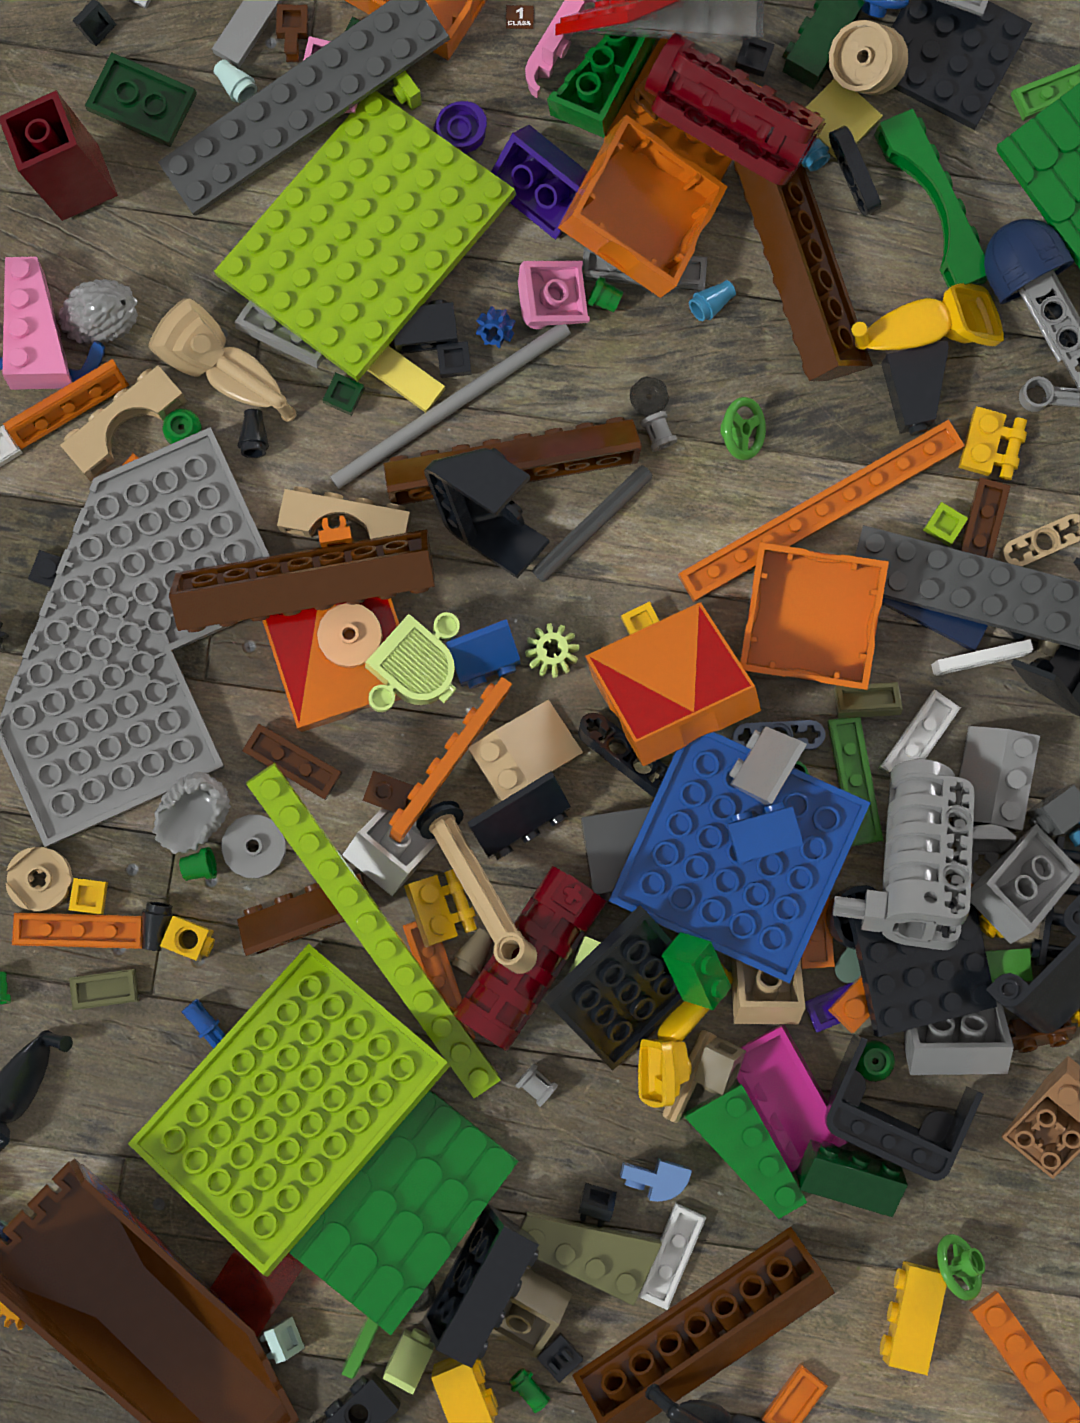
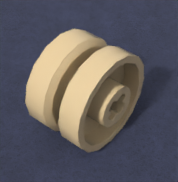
(868, 57)

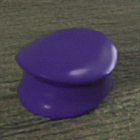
(462, 125)

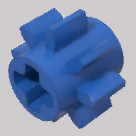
(495, 327)

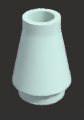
(236, 82)

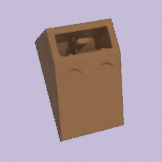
(1050, 1121)

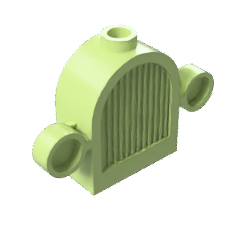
(414, 664)

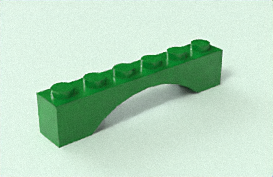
(908, 148)

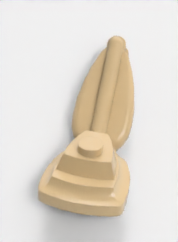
(195, 344)

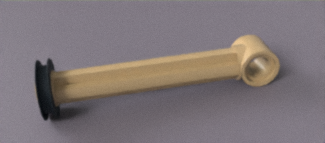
(442, 824)

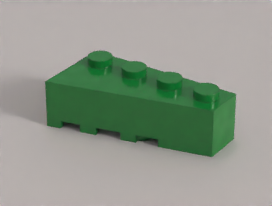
(600, 83)
(744, 1143)

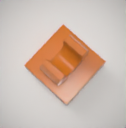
(335, 536)

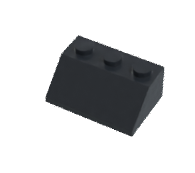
(520, 816)

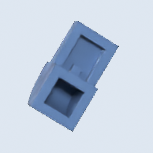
(665, 1181)

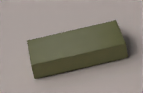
(878, 700)
(104, 989)

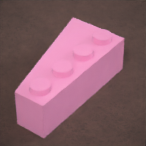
(30, 331)

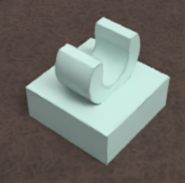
(283, 1340)

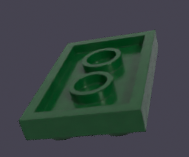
(140, 99)

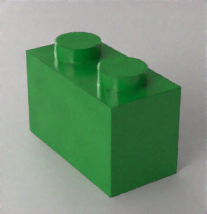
(696, 971)

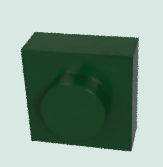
(343, 394)

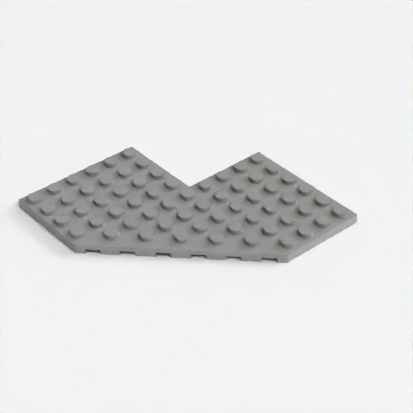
(99, 696)

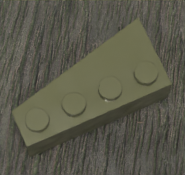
(596, 1255)

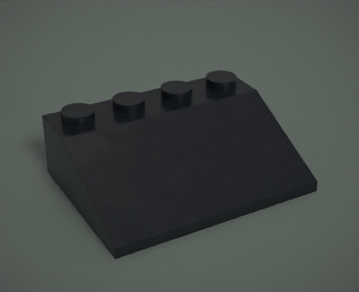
(480, 1286)

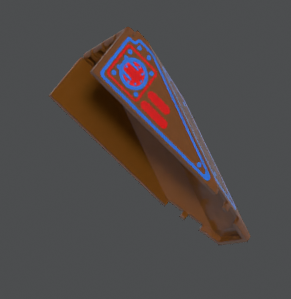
(132, 1310)

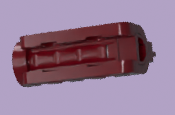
(731, 111)
(555, 925)

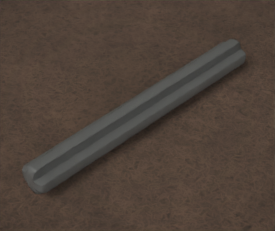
(592, 523)

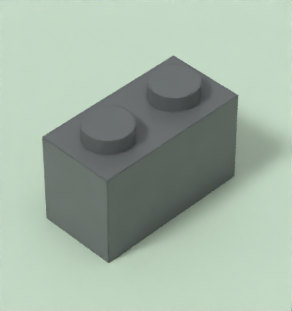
(1057, 811)

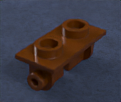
(388, 792)
(1028, 1039)

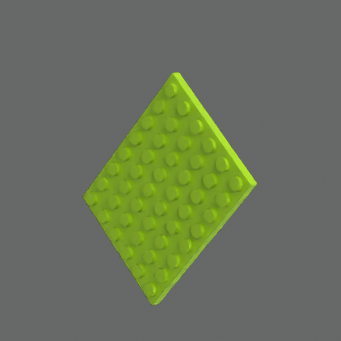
(365, 234)
(288, 1108)

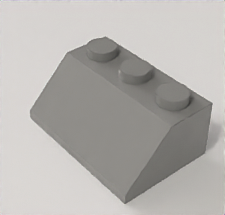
(1001, 772)
(961, 1045)

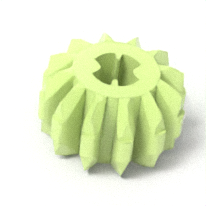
(563, 648)

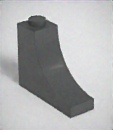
(608, 845)

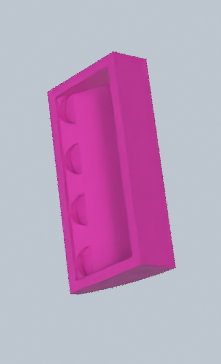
(785, 1094)

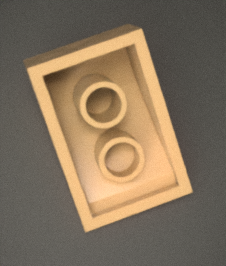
(524, 750)
(764, 998)

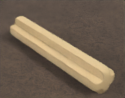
(675, 1111)

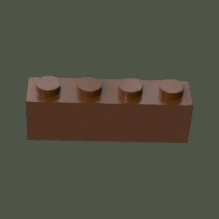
(288, 919)

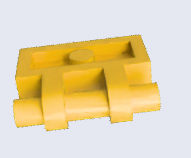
(983, 441)
(432, 911)

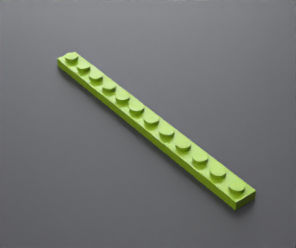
(373, 929)

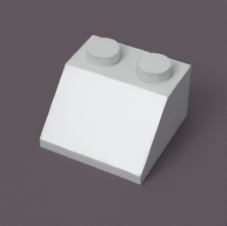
(384, 858)

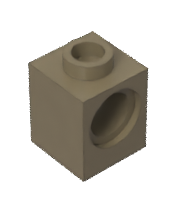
(719, 1066)

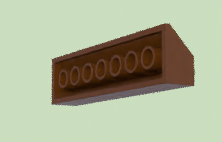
(805, 274)
(541, 456)
(302, 581)
(705, 1331)

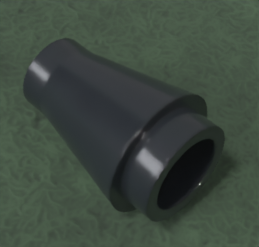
(253, 435)
(155, 924)

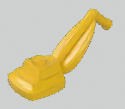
(963, 316)
(665, 1060)

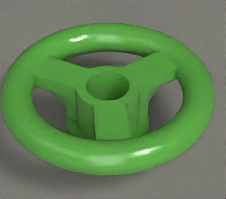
(738, 430)
(966, 1264)

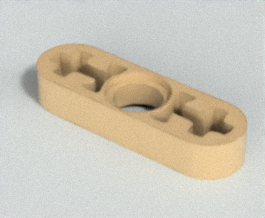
(1020, 543)

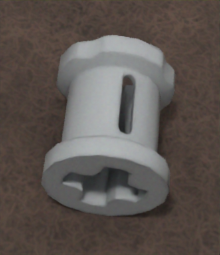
(658, 431)
(536, 1085)

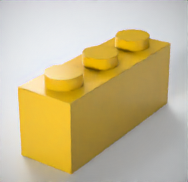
(913, 1318)

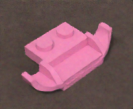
(551, 47)

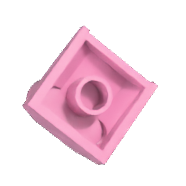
(552, 293)

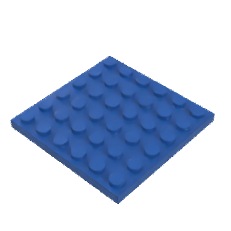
(690, 875)

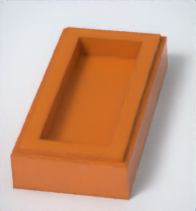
(795, 1398)

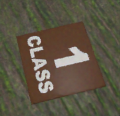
(519, 16)

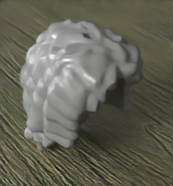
(98, 312)
(190, 812)

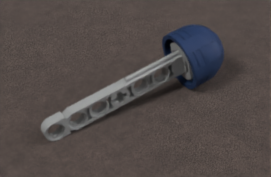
(1025, 263)

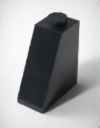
(915, 385)

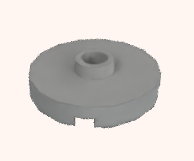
(270, 851)

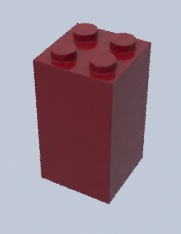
(57, 155)

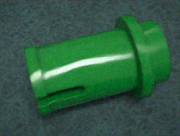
(529, 1390)

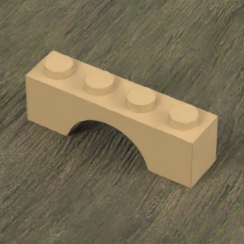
(92, 444)
(303, 513)

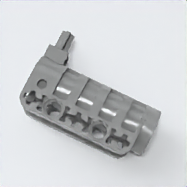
(919, 857)

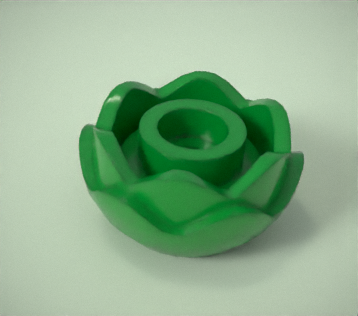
(180, 417)
(885, 1064)

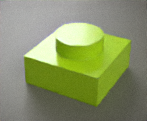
(406, 91)
(945, 524)

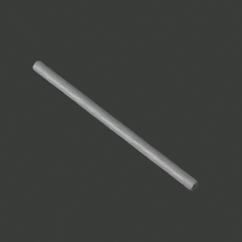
(450, 405)

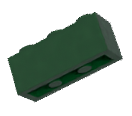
(810, 54)
(851, 1178)

